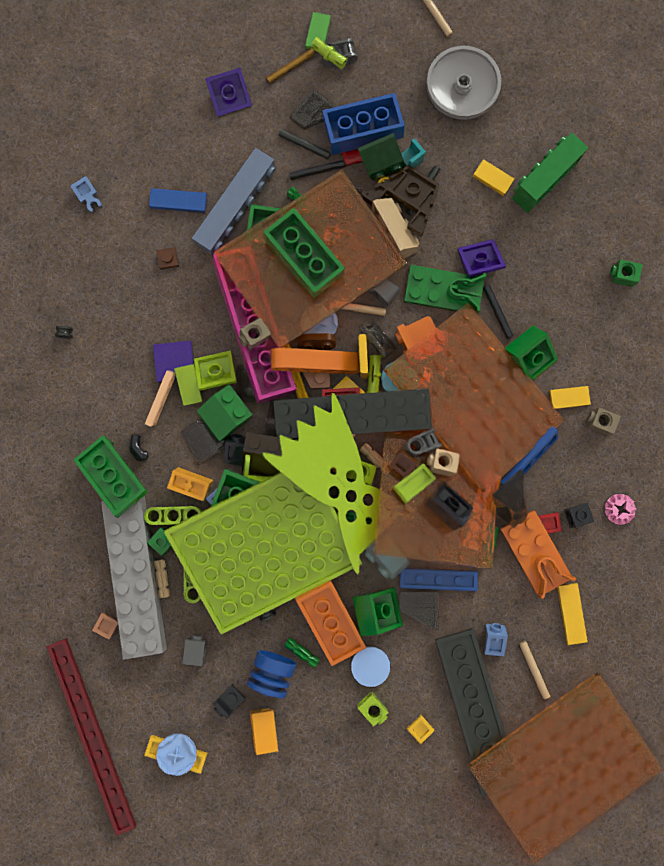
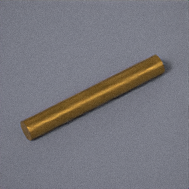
(290, 66)

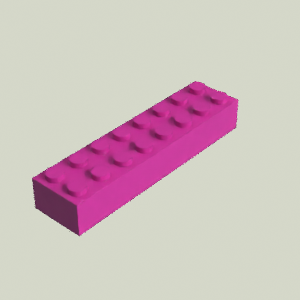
(265, 382)

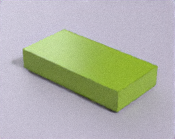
(188, 384)
(414, 483)

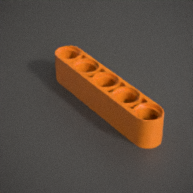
(314, 361)

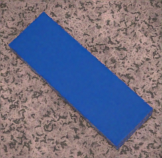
(178, 200)

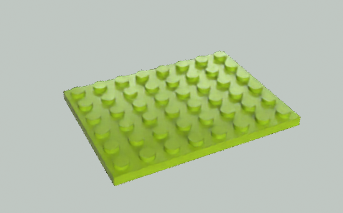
(259, 550)

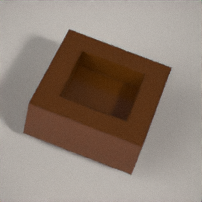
(167, 258)
(404, 463)

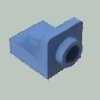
(495, 639)

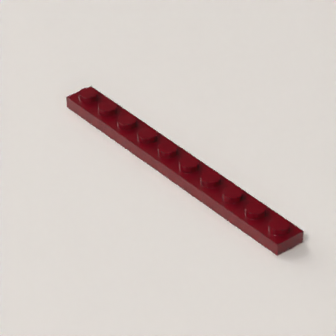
(91, 737)

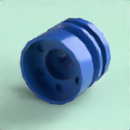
(270, 679)

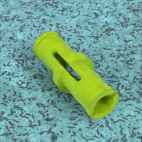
(329, 53)
(374, 373)

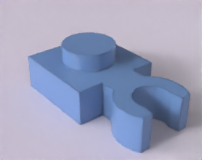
(85, 192)

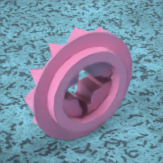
(612, 512)

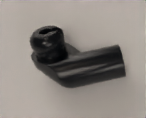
(136, 450)

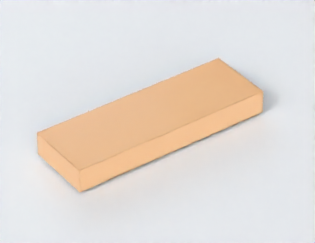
(160, 398)

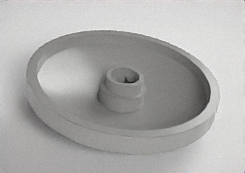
(463, 82)

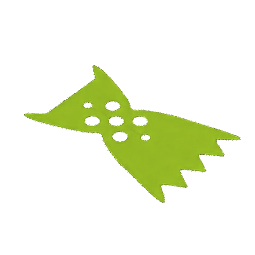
(309, 466)

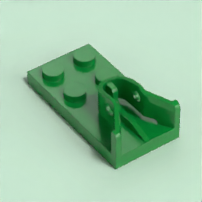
(443, 289)
(110, 476)

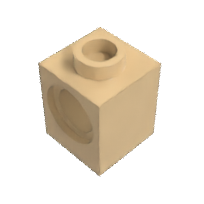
(451, 462)

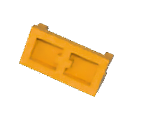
(189, 484)
(263, 731)

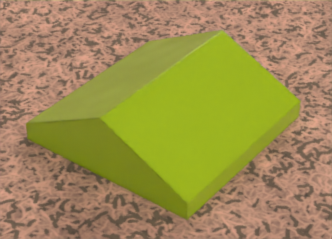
(215, 370)

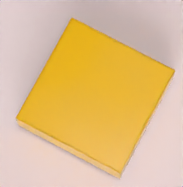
(420, 729)

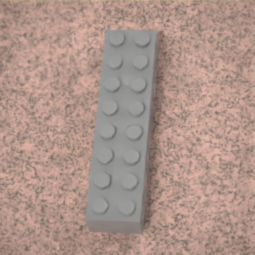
(134, 582)

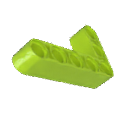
(164, 519)

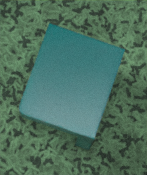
(414, 154)

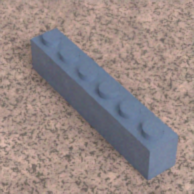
(234, 201)

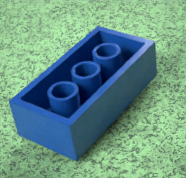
(362, 123)

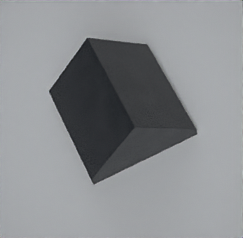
(449, 506)

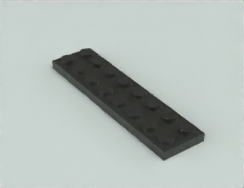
(362, 411)
(471, 693)

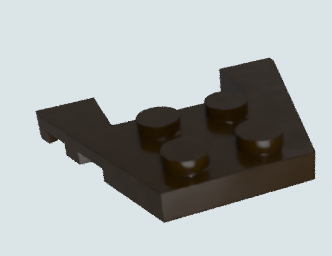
(412, 190)

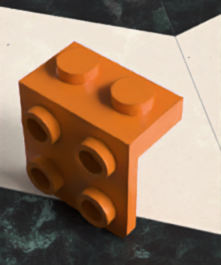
(413, 333)

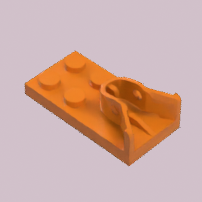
(537, 555)
(330, 623)

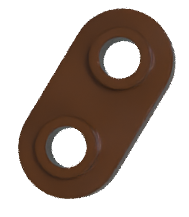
(317, 341)

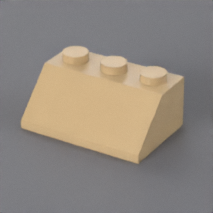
(395, 226)

